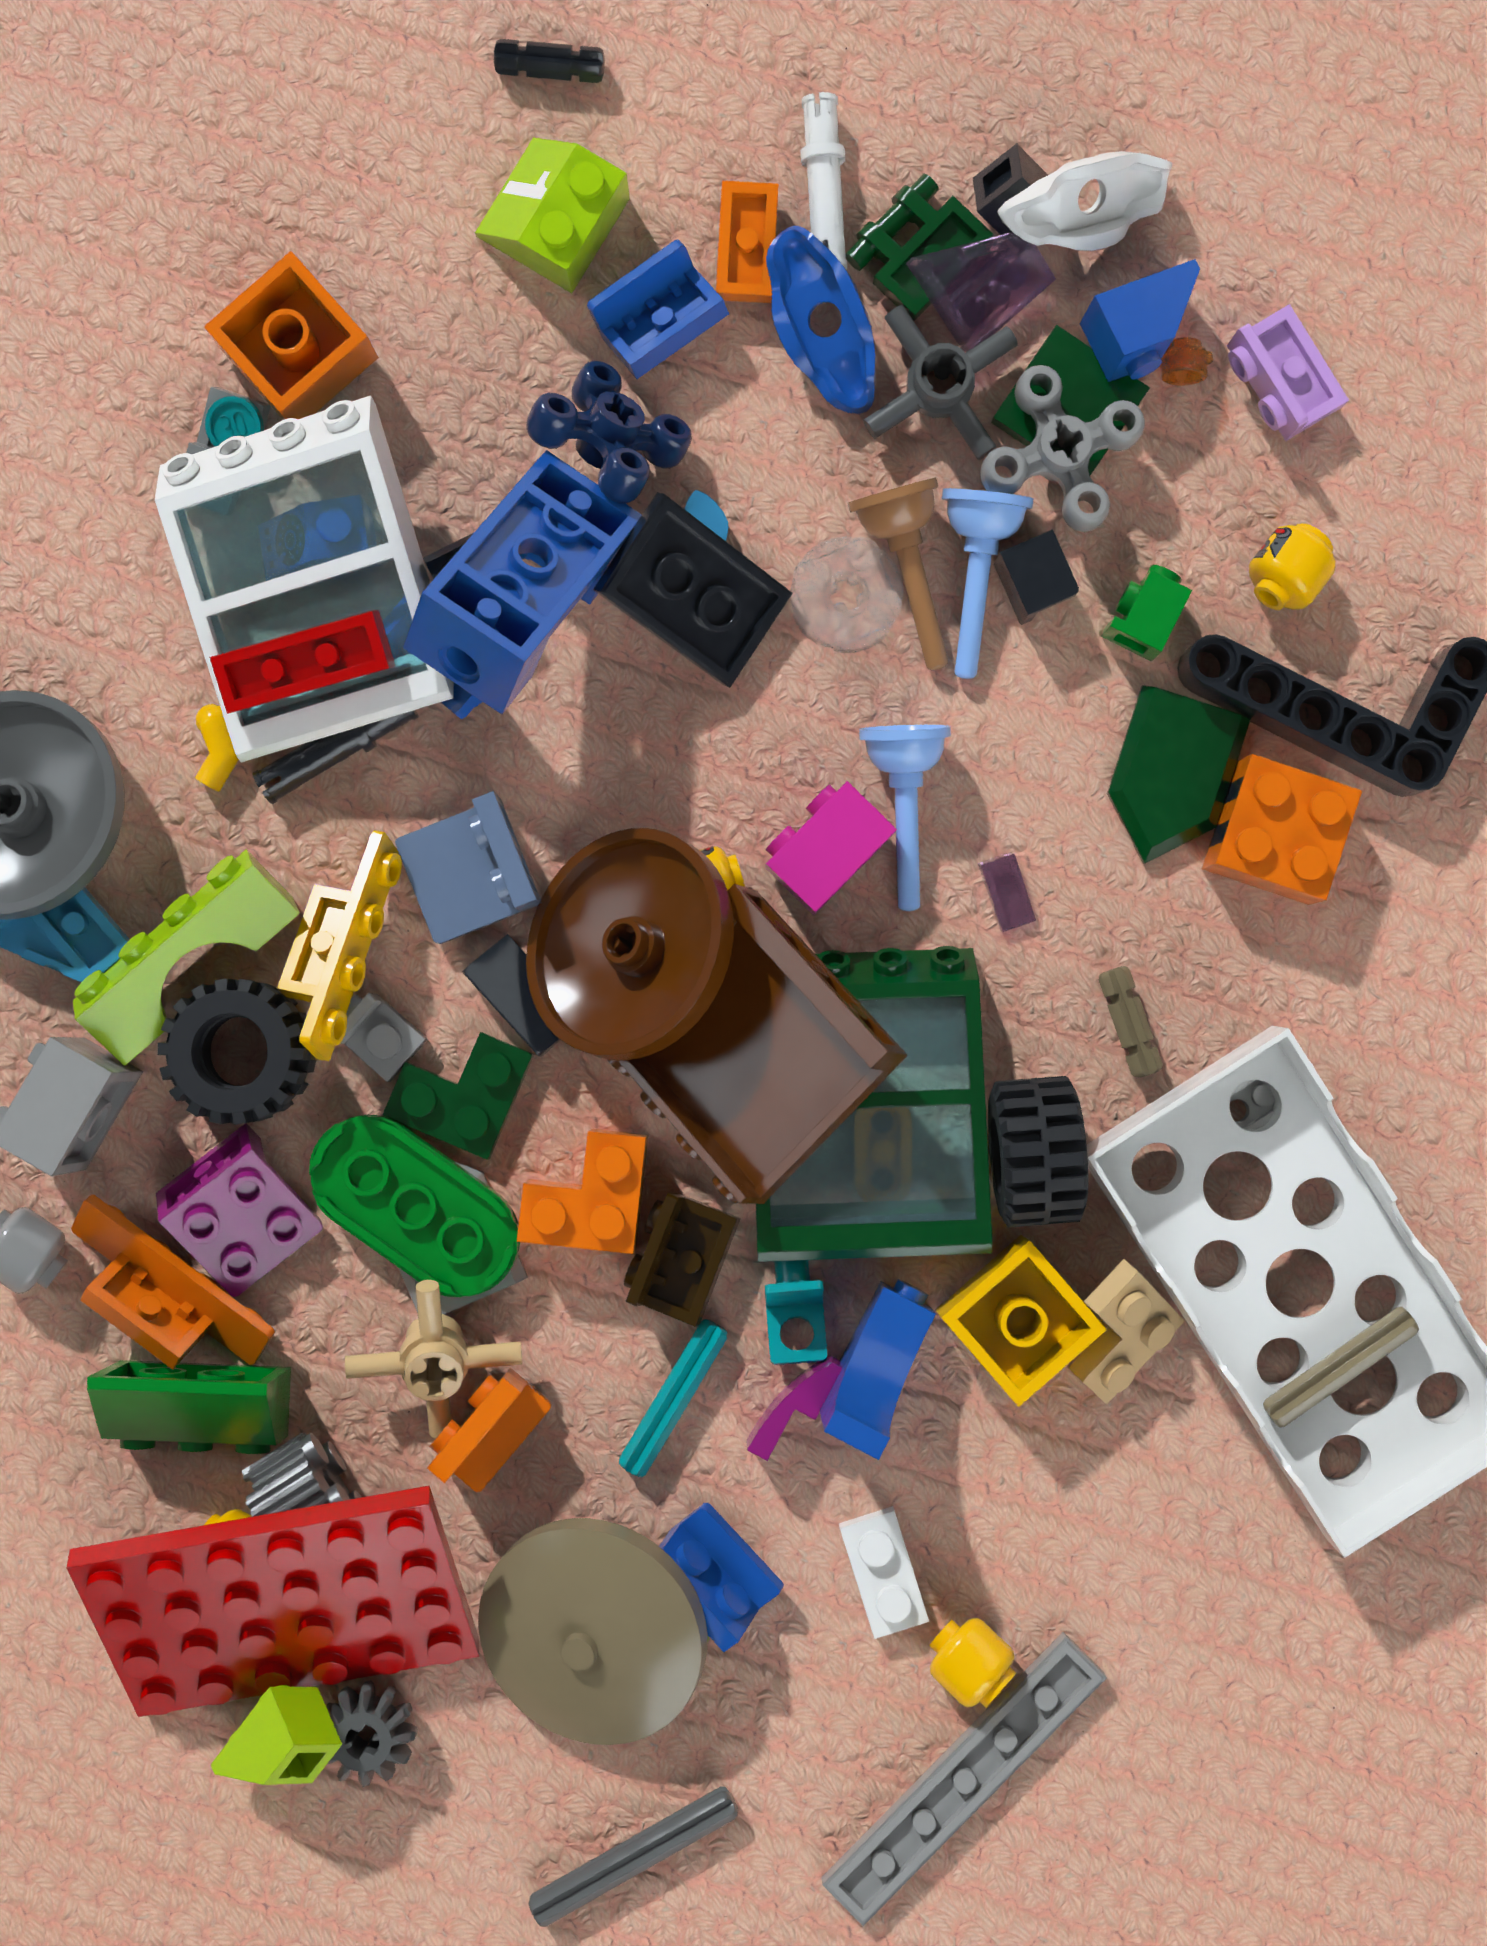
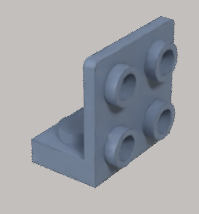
(468, 870)

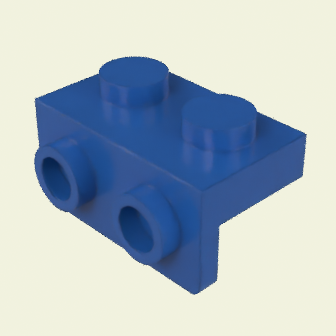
(656, 309)

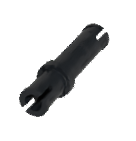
(322, 754)

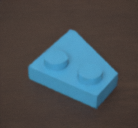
(68, 938)

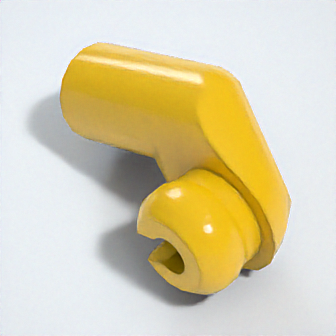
(221, 752)

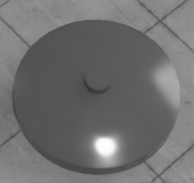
(56, 802)

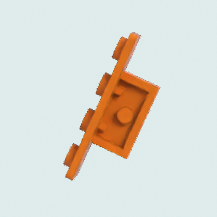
(160, 1296)

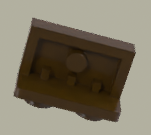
(680, 1258)

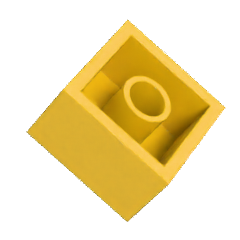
(1020, 1320)

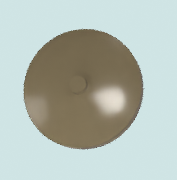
(593, 1631)

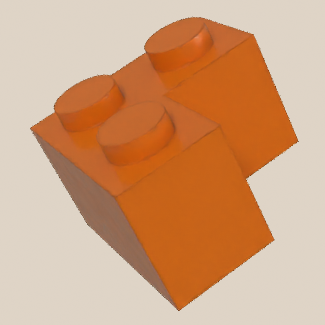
(602, 1210)

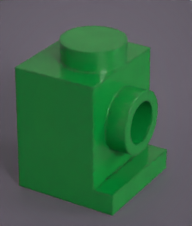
(1148, 612)

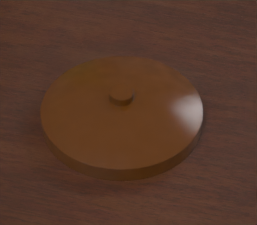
(629, 944)

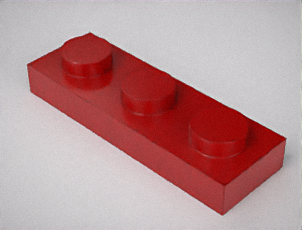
(302, 661)

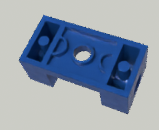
(494, 613)

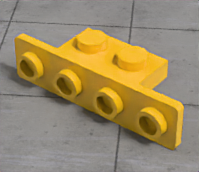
(333, 944)

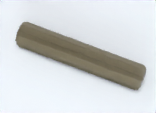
(1340, 1366)

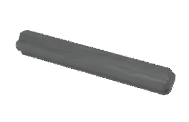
(633, 1856)

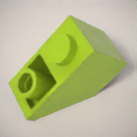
(281, 1740)

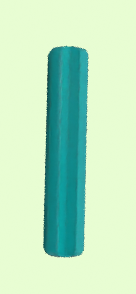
(673, 1398)

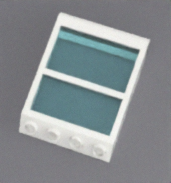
(291, 538)

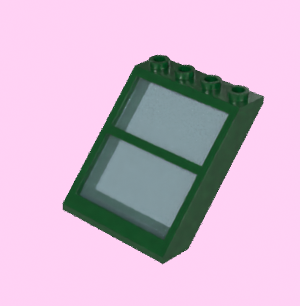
(914, 1155)

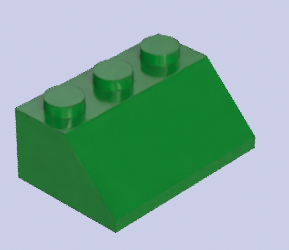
(192, 1405)

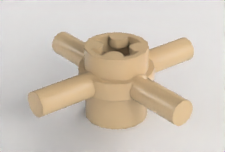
(433, 1357)

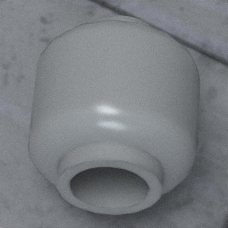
(29, 1250)

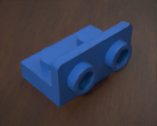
(723, 1571)

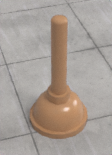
(898, 518)

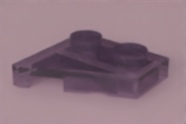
(981, 284)

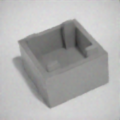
(66, 1105)

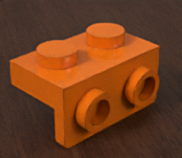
(500, 1423)

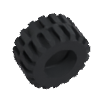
(190, 1054)
(1037, 1151)

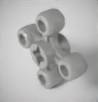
(1069, 431)

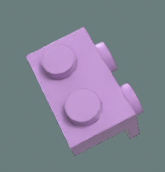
(1285, 373)

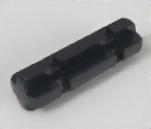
(549, 60)

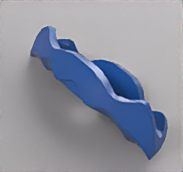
(801, 279)

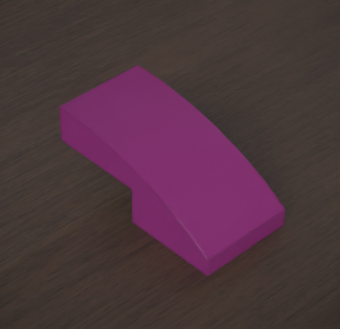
(803, 1394)

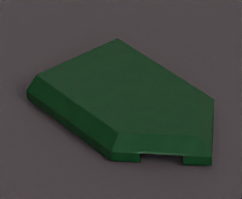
(1174, 769)

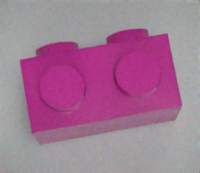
(829, 846)

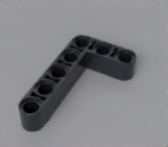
(1341, 716)

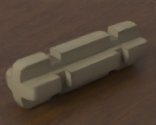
(1130, 1021)

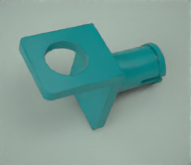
(795, 1298)

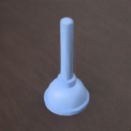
(983, 521)
(905, 754)

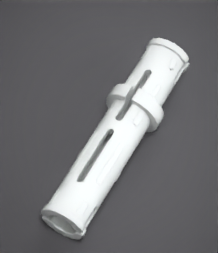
(823, 160)

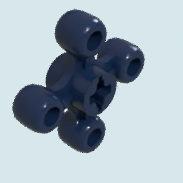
(609, 431)

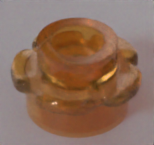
(1185, 362)

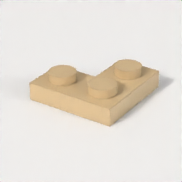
(1137, 1327)

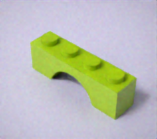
(236, 907)

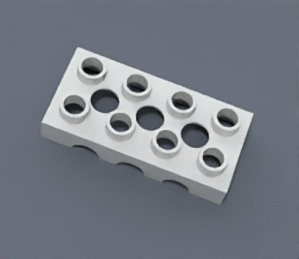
(1404, 1454)

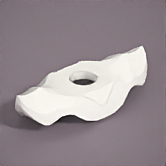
(1049, 211)

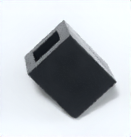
(1002, 181)
(1035, 575)

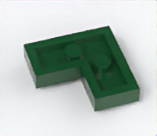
(468, 1111)

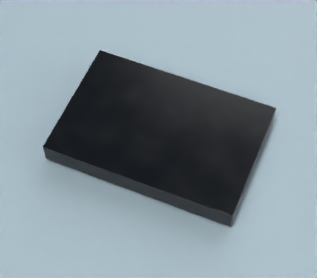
(692, 590)

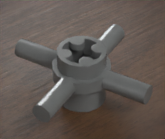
(943, 359)

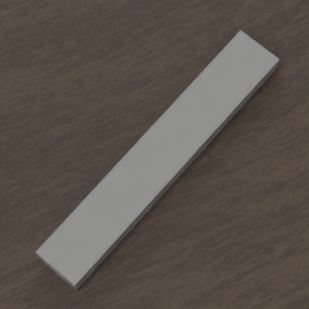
(963, 1778)

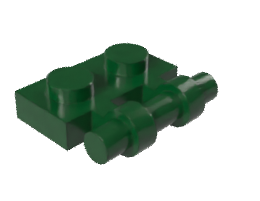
(938, 230)

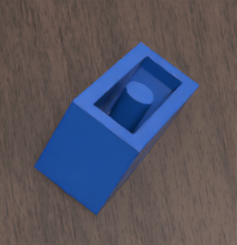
(1138, 321)

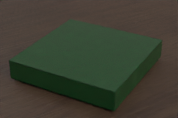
(1083, 392)

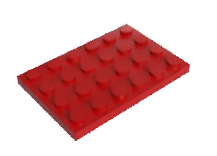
(277, 1601)

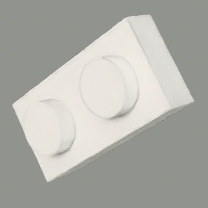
(883, 1572)

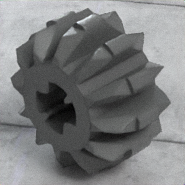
(385, 1746)

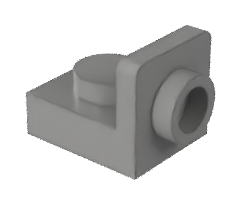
(380, 1035)

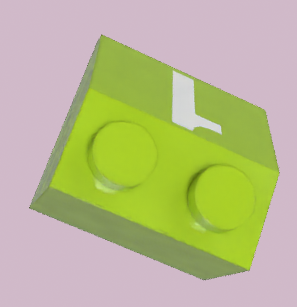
(556, 210)

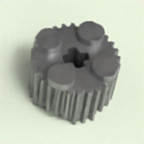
(297, 1477)

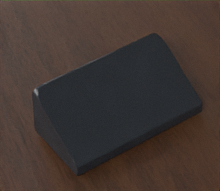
(503, 981)

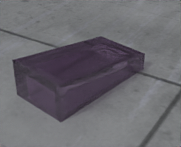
(1007, 891)

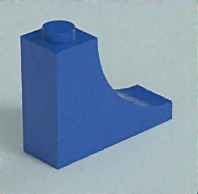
(876, 1367)

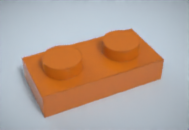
(745, 235)

